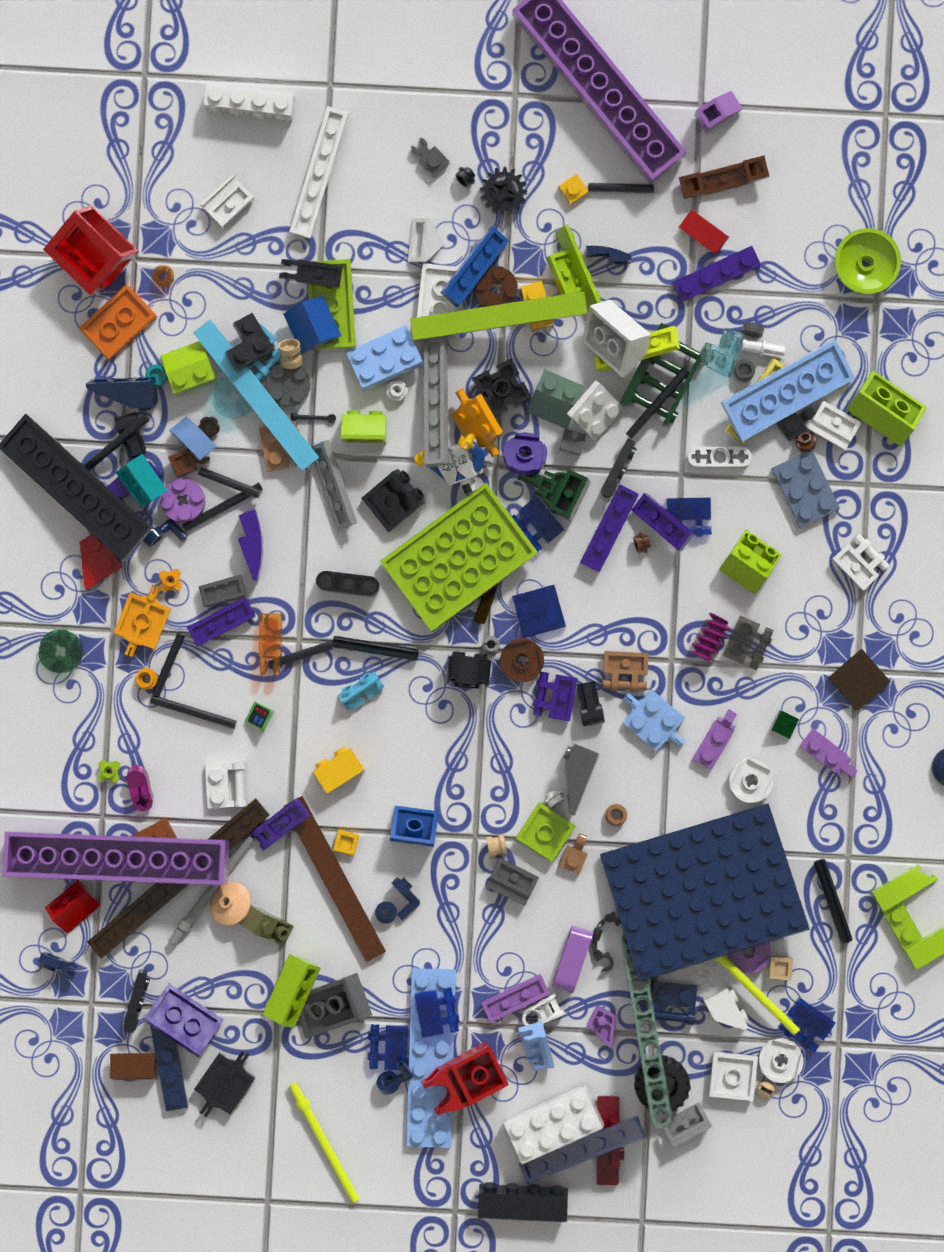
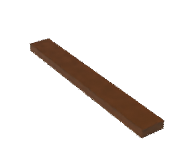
(339, 886)

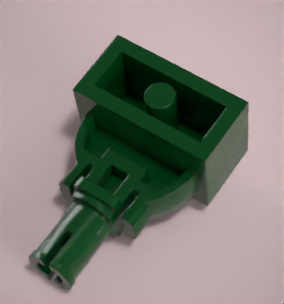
(562, 492)

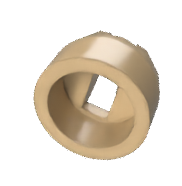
(767, 1084)

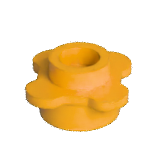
(175, 584)

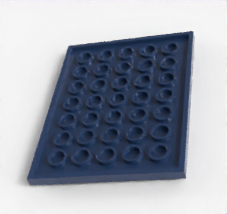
(704, 892)

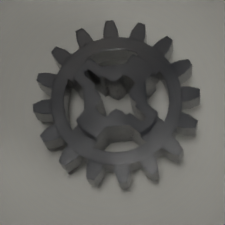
(494, 186)

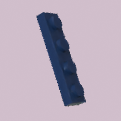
(169, 1071)

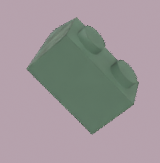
(555, 398)

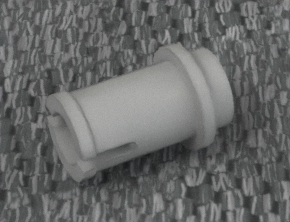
(489, 650)

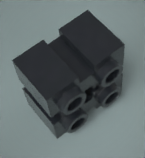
(505, 375)

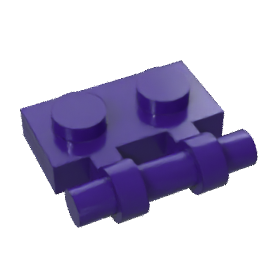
(562, 696)

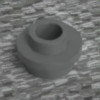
(744, 363)

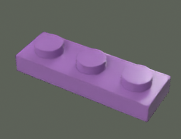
(515, 998)

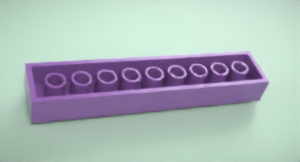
(600, 85)
(116, 858)

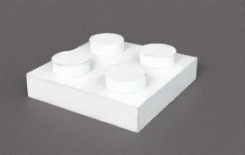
(595, 410)
(733, 1076)

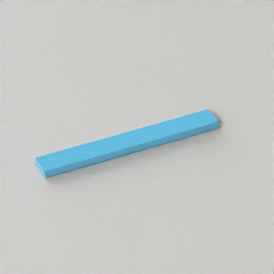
(257, 397)

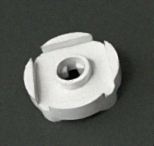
(739, 785)
(787, 1070)

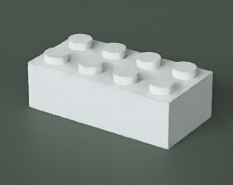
(553, 1124)

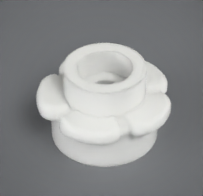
(396, 396)
(554, 799)

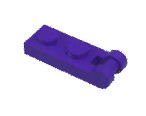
(280, 823)

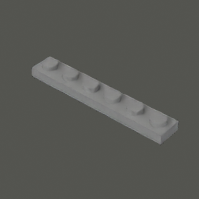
(435, 402)

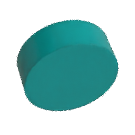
(159, 373)

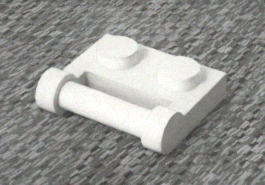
(218, 785)

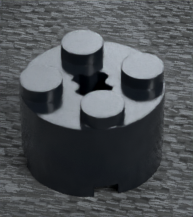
(467, 670)

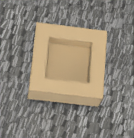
(780, 968)

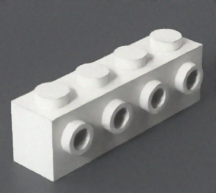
(249, 101)

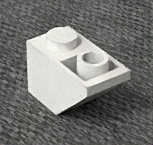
(724, 1008)

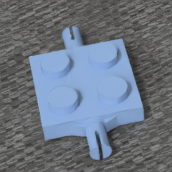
(653, 720)

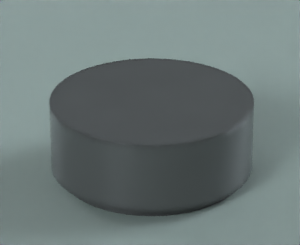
(752, 330)

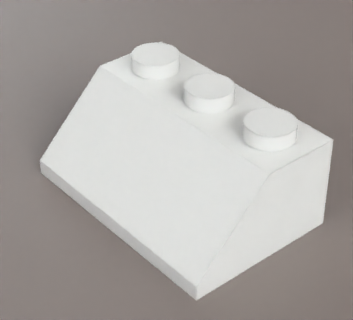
(615, 337)

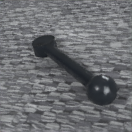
(331, 417)

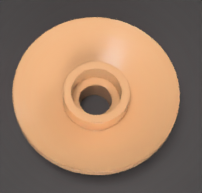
(238, 904)

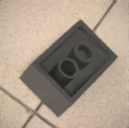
(578, 770)
(334, 1006)

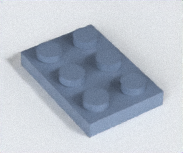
(805, 488)

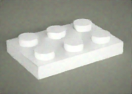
(432, 282)

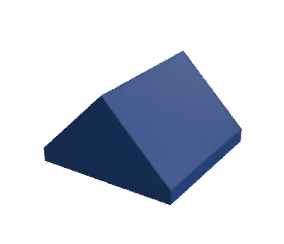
(312, 324)
(414, 826)

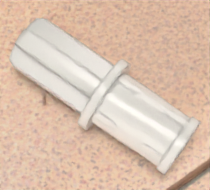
(762, 348)

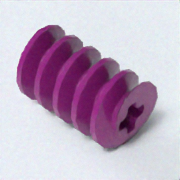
(711, 637)

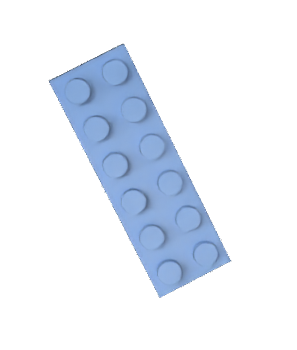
(787, 390)

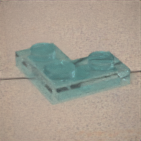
(722, 358)

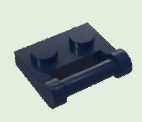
(674, 995)

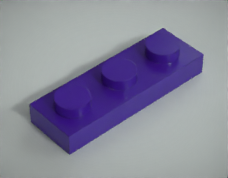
(662, 522)
(221, 621)

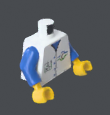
(464, 462)

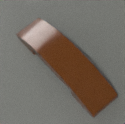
(724, 178)

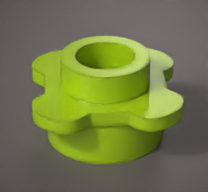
(113, 766)

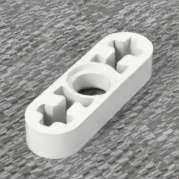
(703, 451)

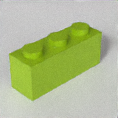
(291, 991)

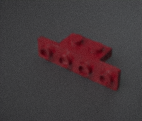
(609, 1163)

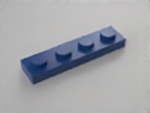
(474, 266)

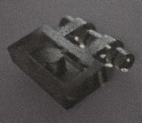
(742, 639)

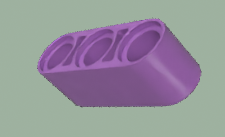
(572, 959)

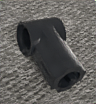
(135, 444)
(590, 709)

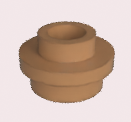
(623, 814)

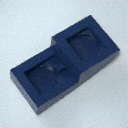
(614, 255)

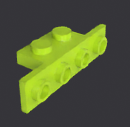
(569, 268)

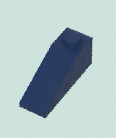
(131, 392)

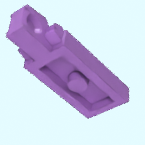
(715, 740)
(827, 753)

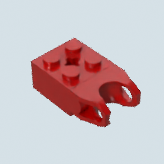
(459, 1079)

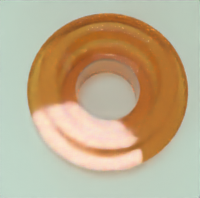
(156, 275)

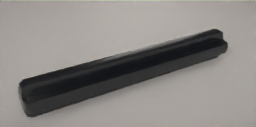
(375, 648)
(833, 901)

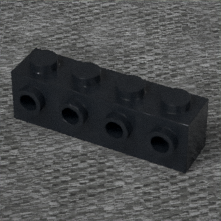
(523, 1202)

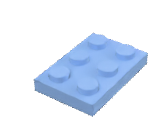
(384, 358)

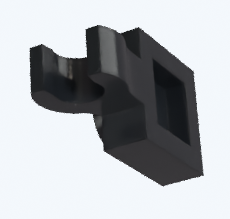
(794, 424)

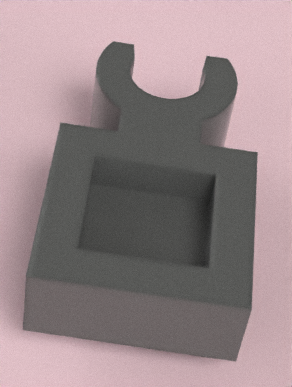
(431, 159)

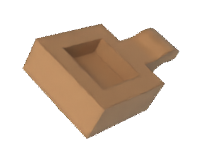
(574, 857)

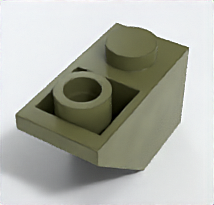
(267, 925)

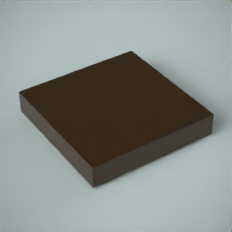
(859, 679)

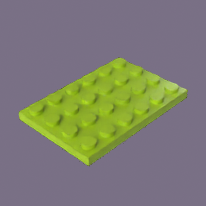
(459, 557)

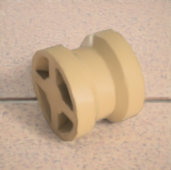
(497, 846)

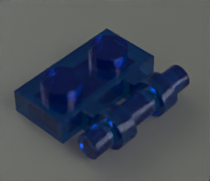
(692, 509)
(541, 519)
(429, 1012)
(812, 1020)
(395, 1046)

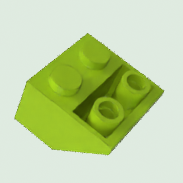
(750, 562)

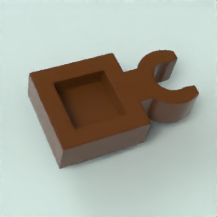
(184, 462)

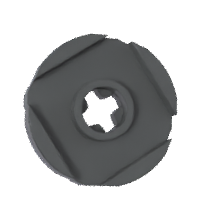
(295, 394)

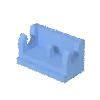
(536, 1046)

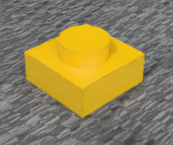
(573, 189)

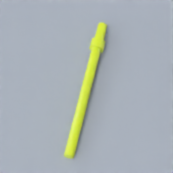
(758, 994)
(303, 1104)

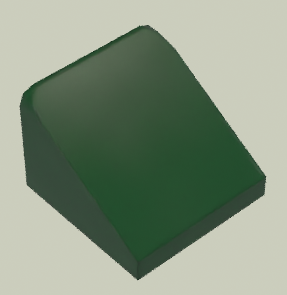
(784, 724)

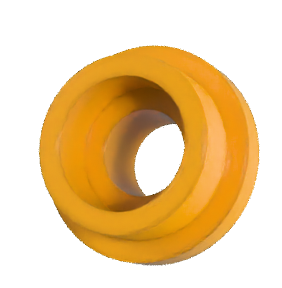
(140, 678)

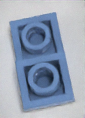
(192, 438)

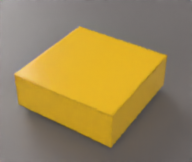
(346, 842)

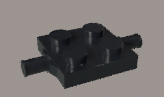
(224, 1083)

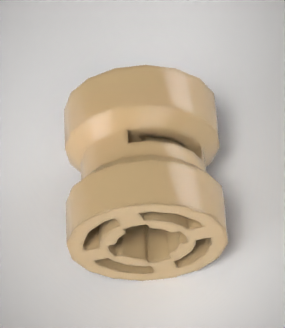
(290, 354)

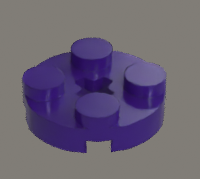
(524, 465)

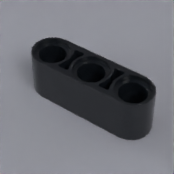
(337, 579)

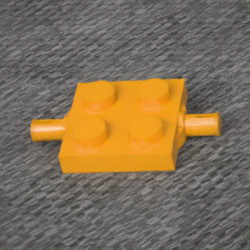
(477, 419)
(142, 620)

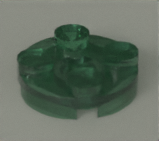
(58, 663)

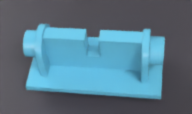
(352, 694)

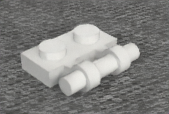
(856, 567)

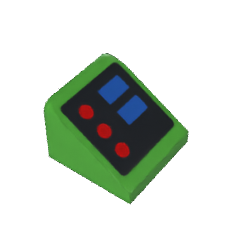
(259, 716)

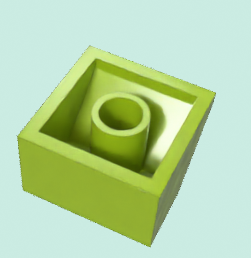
(188, 368)
(364, 428)

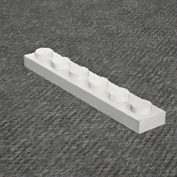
(318, 172)

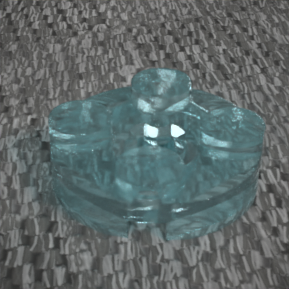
(223, 405)

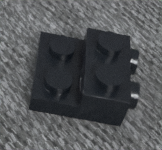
(394, 499)

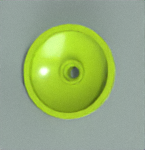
(878, 250)

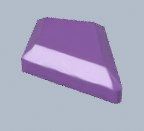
(603, 1024)

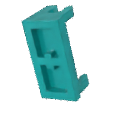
(141, 481)

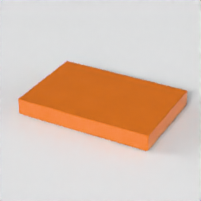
(118, 322)

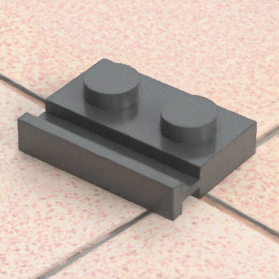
(512, 881)

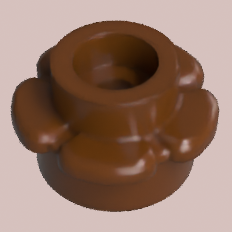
(806, 441)
(641, 543)

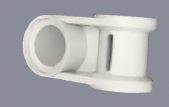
(543, 1010)

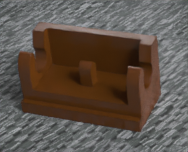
(133, 1066)

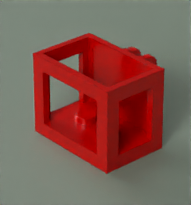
(90, 250)

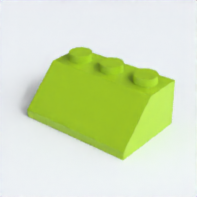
(886, 408)

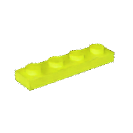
(660, 343)

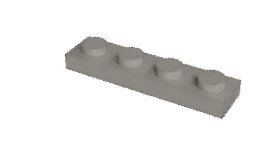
(333, 486)

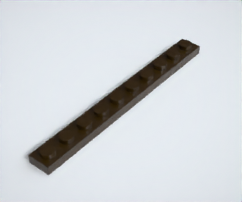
(162, 893)

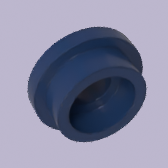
(385, 905)

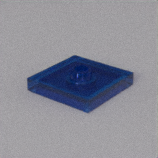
(538, 611)

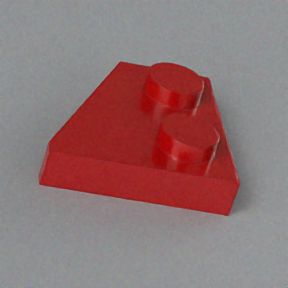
(97, 561)

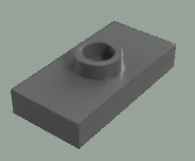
(222, 591)

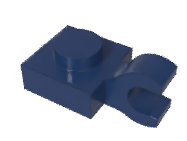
(54, 962)

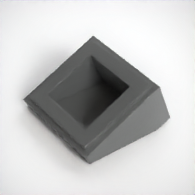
(572, 442)

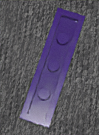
(716, 274)
(609, 528)

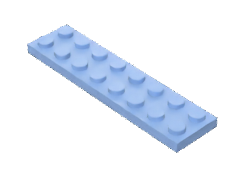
(426, 1054)

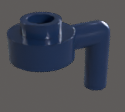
(158, 532)
(404, 887)
(389, 1082)

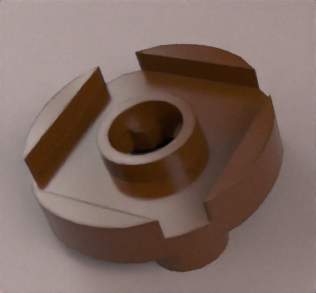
(500, 276)
(528, 649)

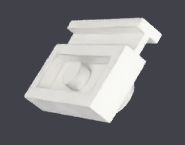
(227, 201)
(834, 425)

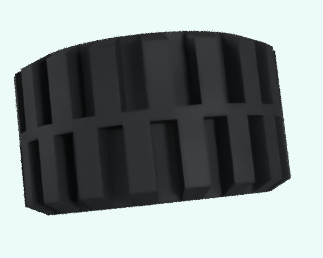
(681, 1078)

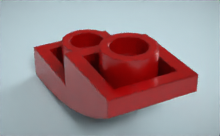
(703, 232)

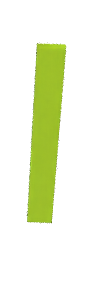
(499, 316)

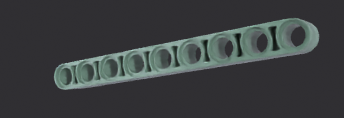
(646, 1040)

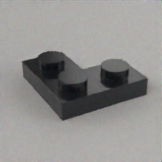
(254, 343)

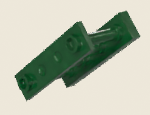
(642, 376)

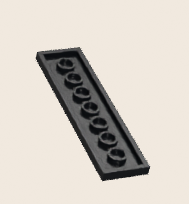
(75, 487)

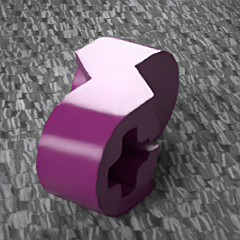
(141, 797)

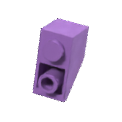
(717, 111)

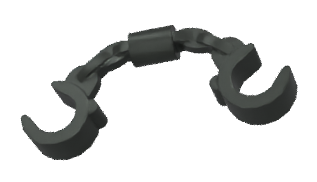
(597, 935)

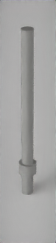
(186, 924)

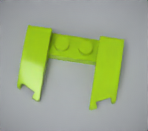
(889, 899)

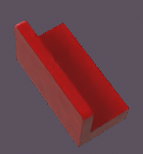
(72, 907)

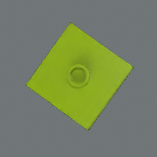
(545, 832)

